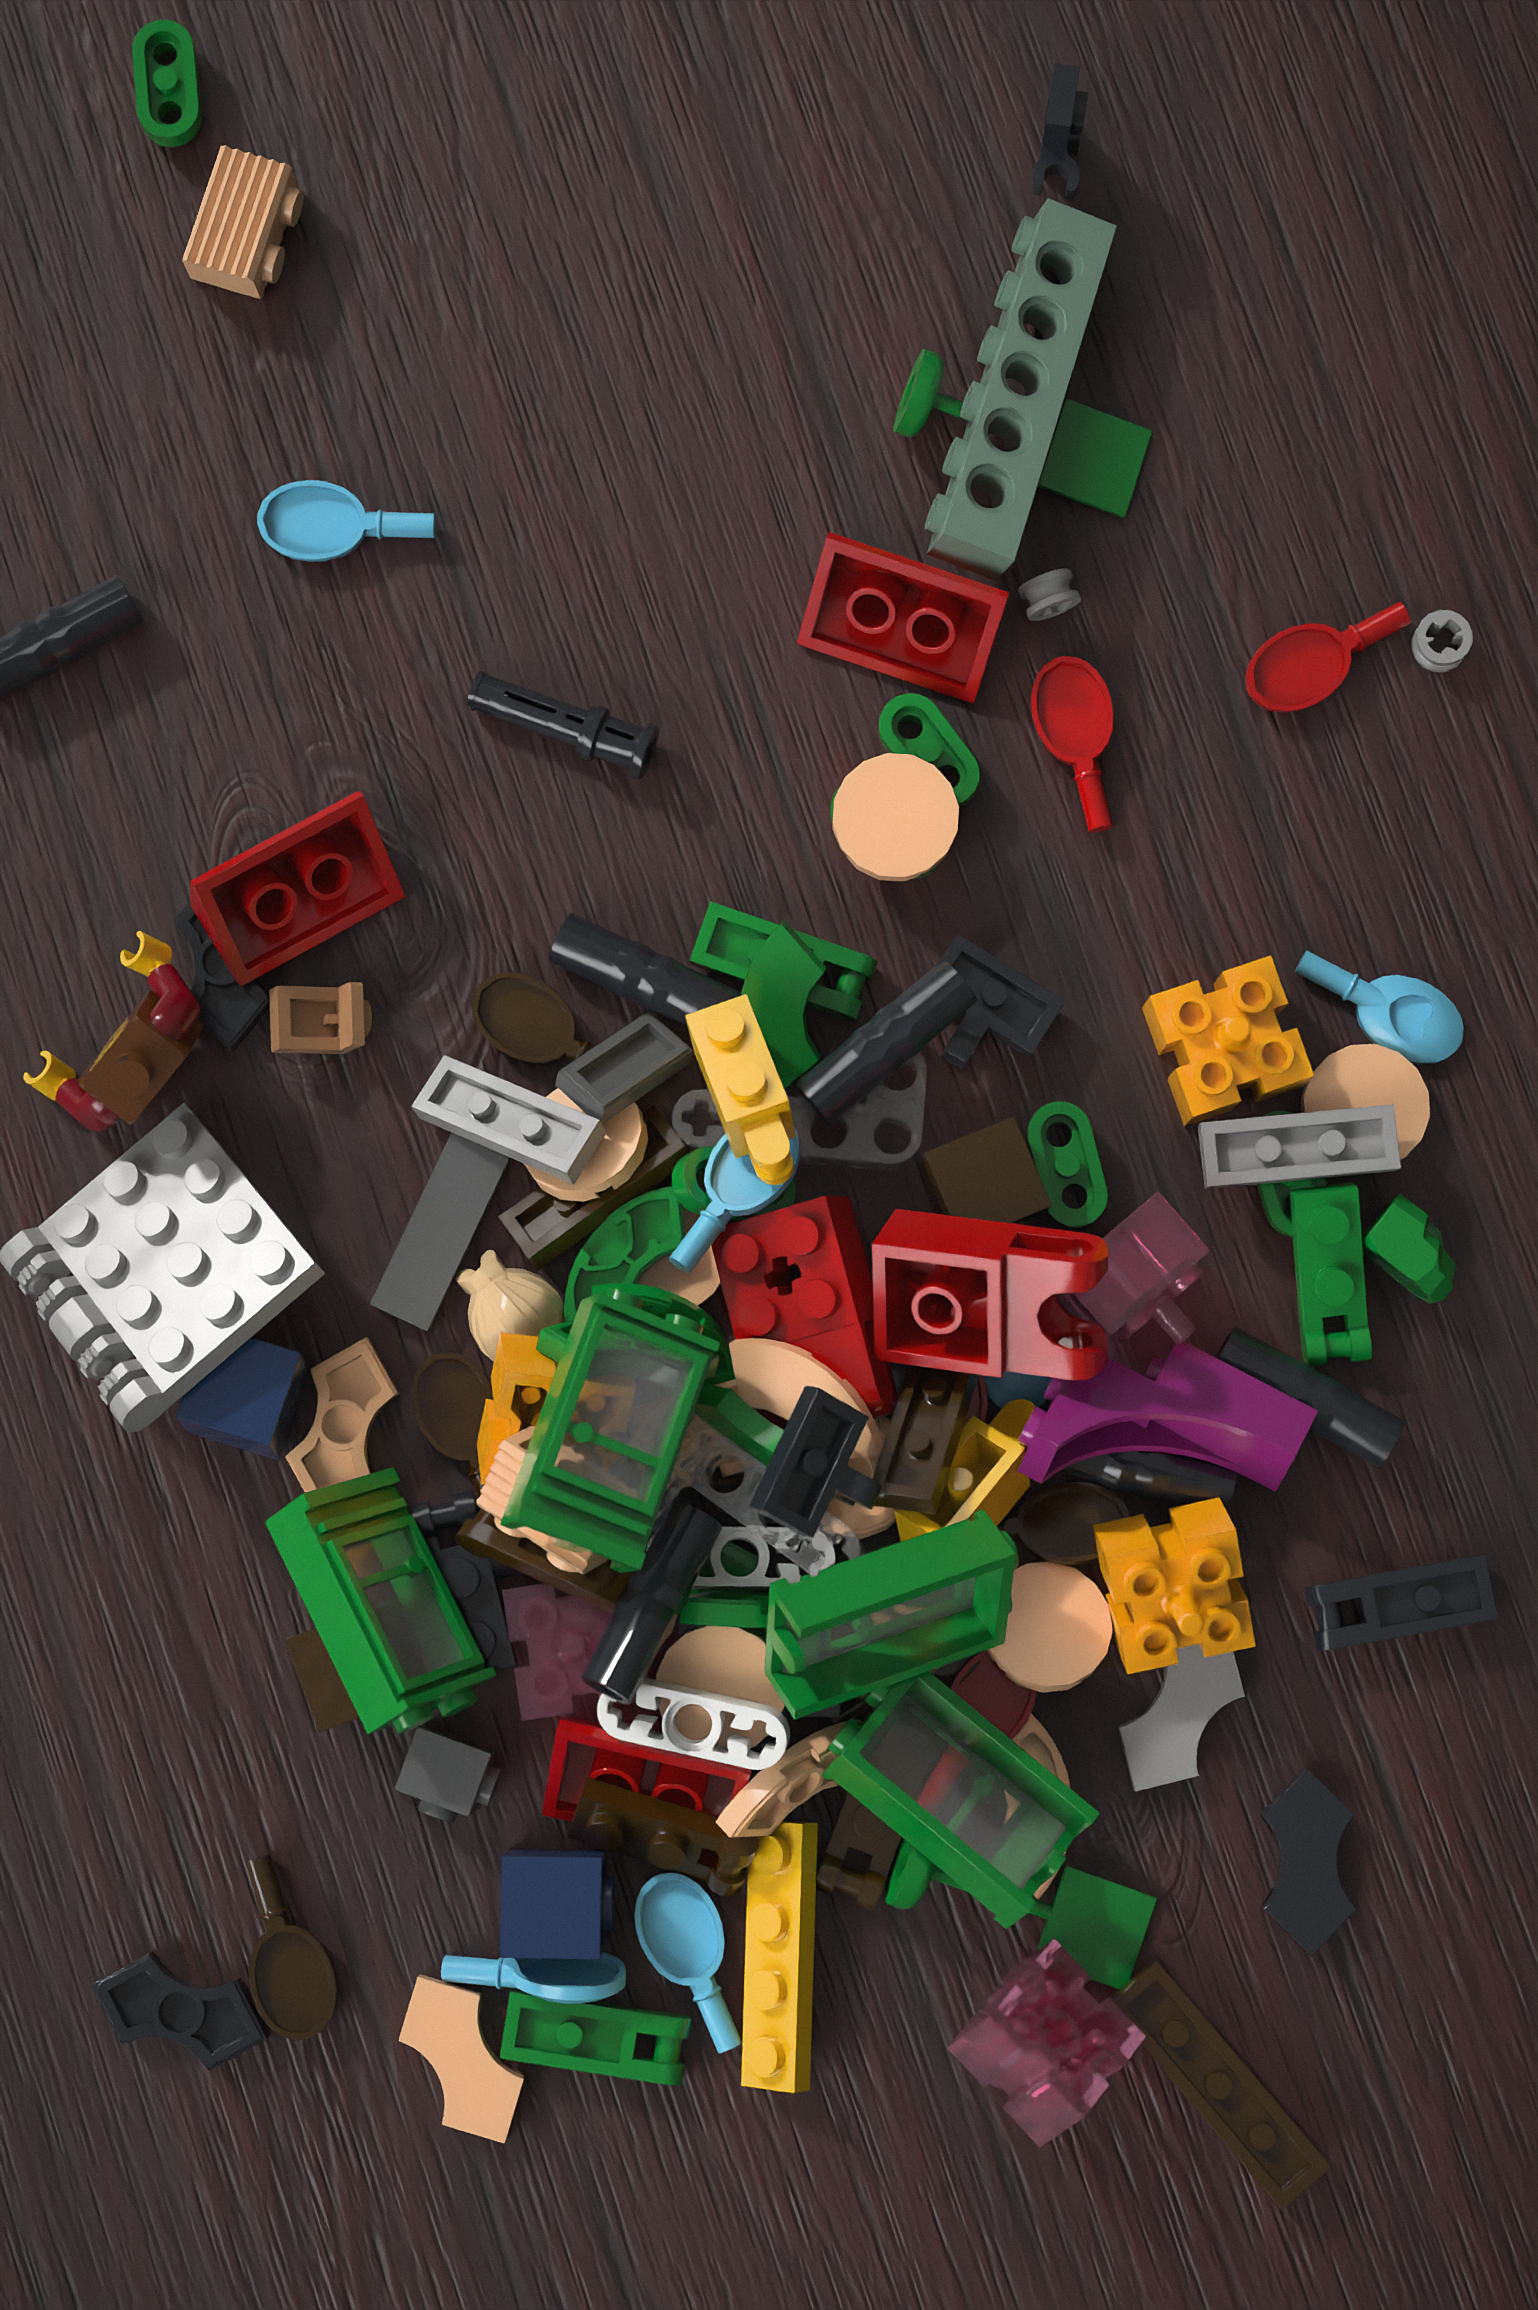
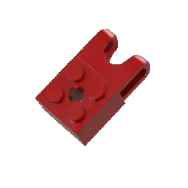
(985, 1296)
(824, 1309)

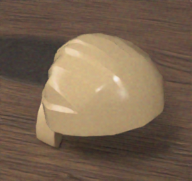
(507, 1302)

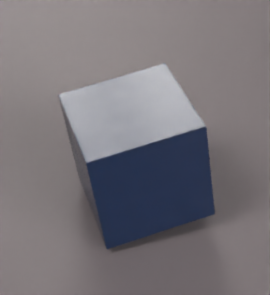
(248, 1399)
(555, 1903)

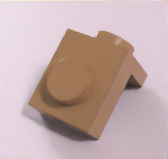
(319, 1019)

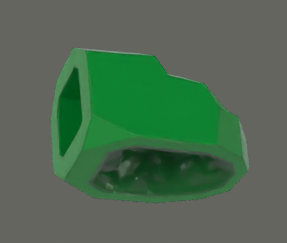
(1410, 1250)

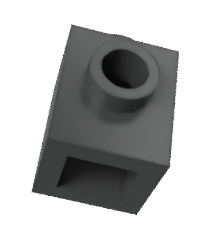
(447, 1773)

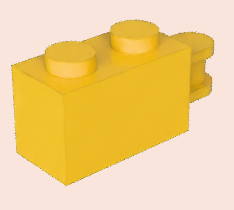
(744, 1086)
(981, 1473)

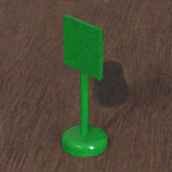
(1089, 455)
(1089, 1916)

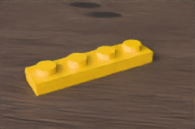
(780, 1960)

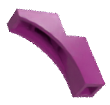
(1178, 1407)

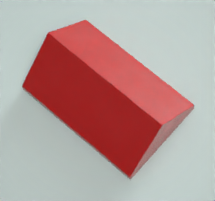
(902, 617)
(296, 889)
(587, 1750)

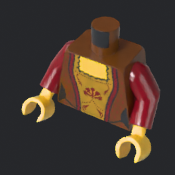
(139, 1053)

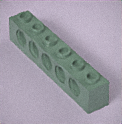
(1075, 251)

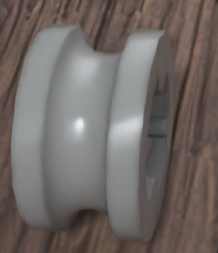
(1049, 594)
(1449, 658)

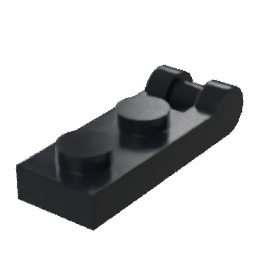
(468, 1578)
(1404, 1602)

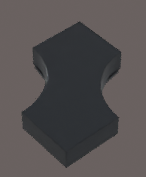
(225, 1007)
(1307, 1887)
(208, 2020)

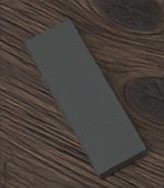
(440, 1232)

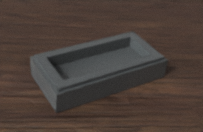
(624, 1067)

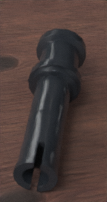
(591, 731)

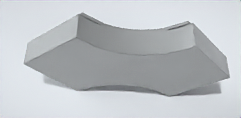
(1165, 1738)

